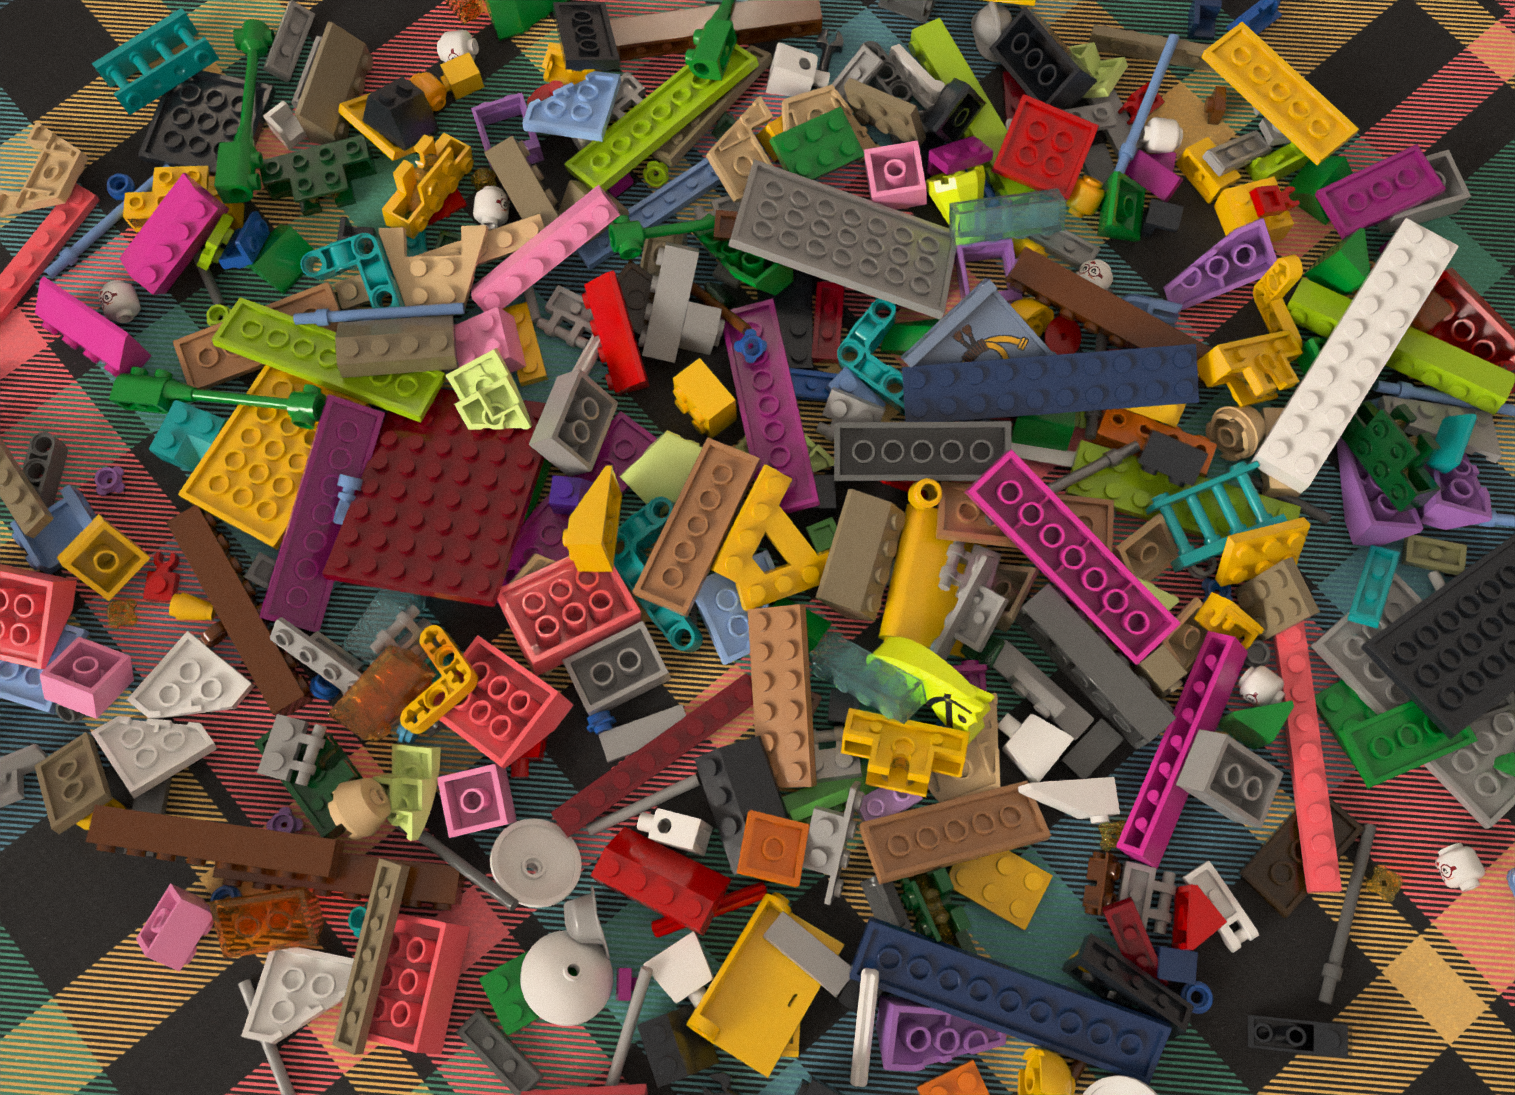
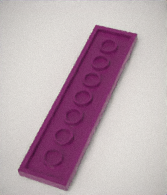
(770, 405)
(340, 446)
(544, 529)

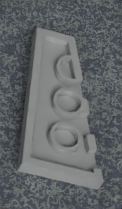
(1429, 418)

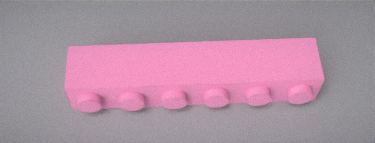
(545, 250)

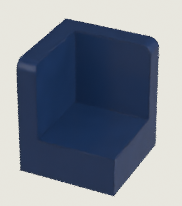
(1202, 19)
(1176, 965)

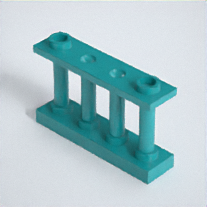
(146, 48)
(1213, 543)

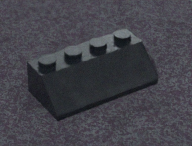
(1042, 61)
(735, 782)

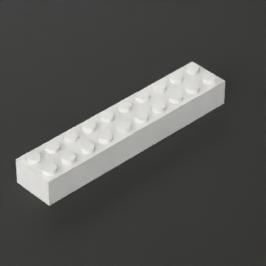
(1354, 355)

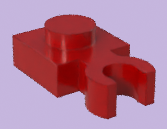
(1134, 101)
(1272, 202)
(163, 582)

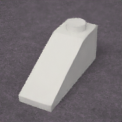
(1079, 798)

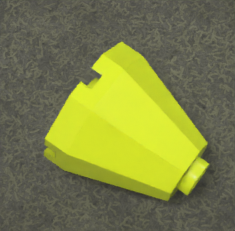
(956, 187)

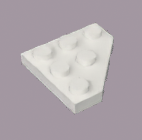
(190, 682)
(151, 749)
(295, 990)

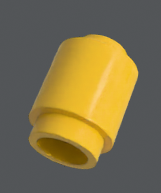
(933, 494)

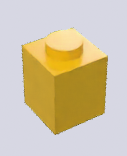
(461, 76)

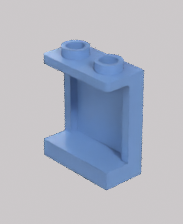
(70, 518)

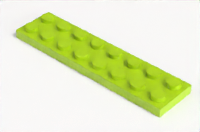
(654, 122)
(311, 355)
(1135, 488)

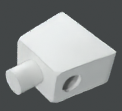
(794, 72)
(1033, 745)
(685, 832)
(682, 970)

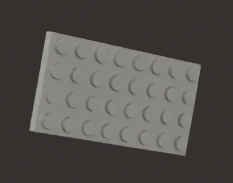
(845, 239)
(1465, 772)

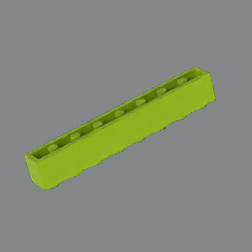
(944, 61)
(1416, 353)

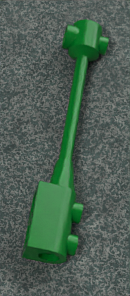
(713, 45)
(239, 159)
(629, 236)
(158, 392)

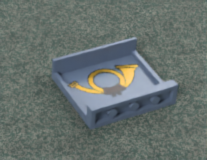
(977, 330)

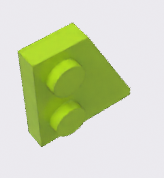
(220, 234)

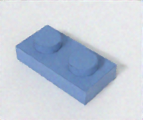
(852, 384)

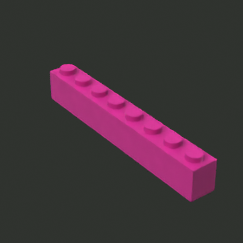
(1198, 708)

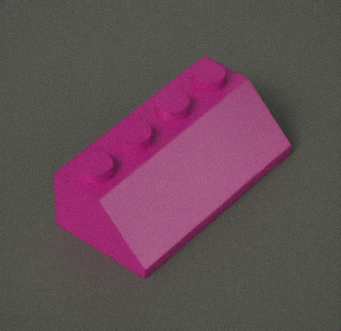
(172, 235)
(88, 329)

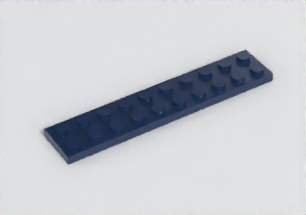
(1051, 384)
(1011, 1000)

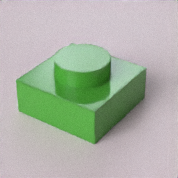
(822, 534)

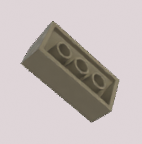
(334, 78)
(396, 346)
(861, 556)

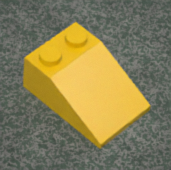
(595, 525)

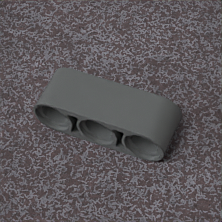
(896, 83)
(49, 462)

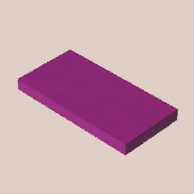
(1380, 191)

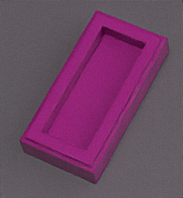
(1153, 175)

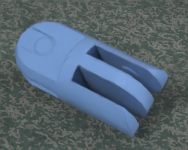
(1161, 309)

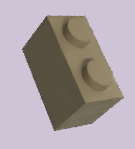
(1161, 671)

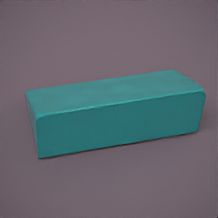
(1453, 440)

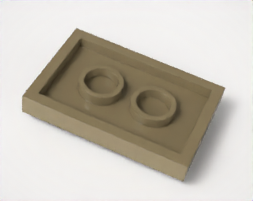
(884, 112)
(1277, 599)
(72, 782)

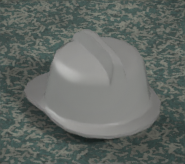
(988, 26)
(583, 922)

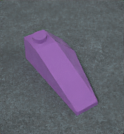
(1228, 265)
(1459, 500)
(1367, 509)
(920, 1035)

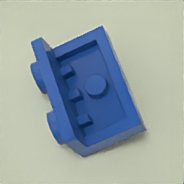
(245, 243)

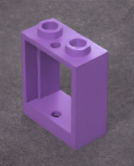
(509, 107)
(984, 251)

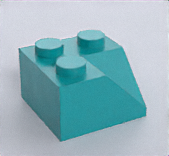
(186, 435)

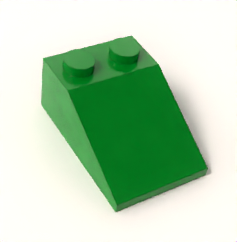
(506, 995)

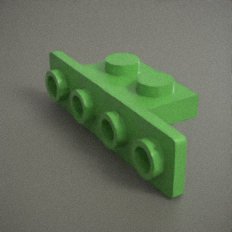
(826, 794)

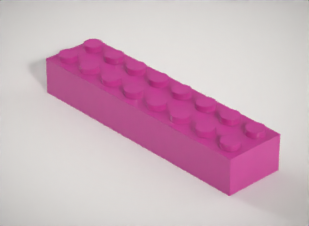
(1072, 557)

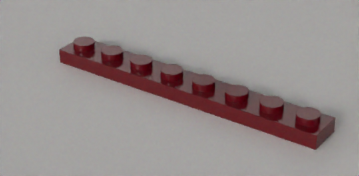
(654, 756)

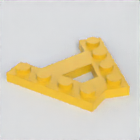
(764, 516)

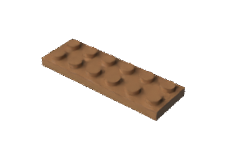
(210, 365)
(965, 522)
(696, 527)
(783, 692)
(952, 832)

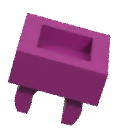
(624, 984)

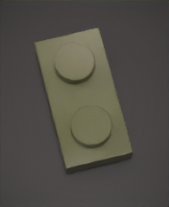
(1434, 554)

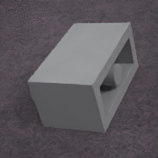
(701, 328)

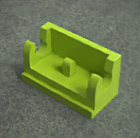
(1278, 163)

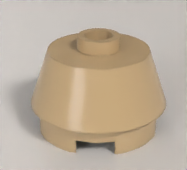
(1236, 431)
(360, 807)

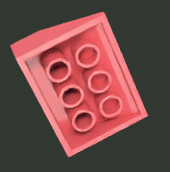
(565, 612)
(32, 614)
(506, 709)
(419, 984)

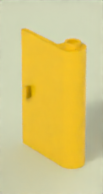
(914, 601)
(750, 995)

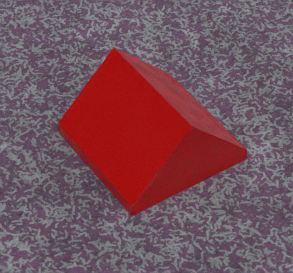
(1193, 918)

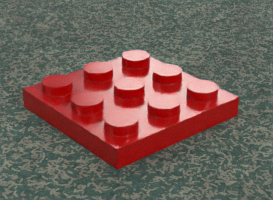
(1044, 147)

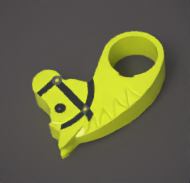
(946, 690)

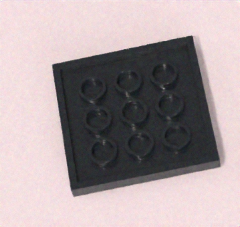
(199, 117)

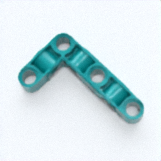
(350, 254)
(863, 341)
(638, 534)

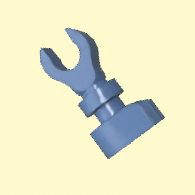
(347, 495)

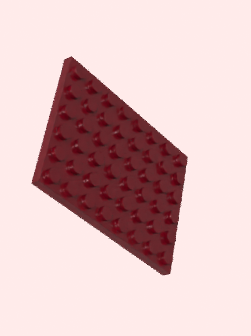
(439, 506)

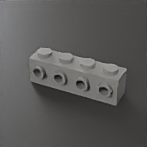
(670, 301)

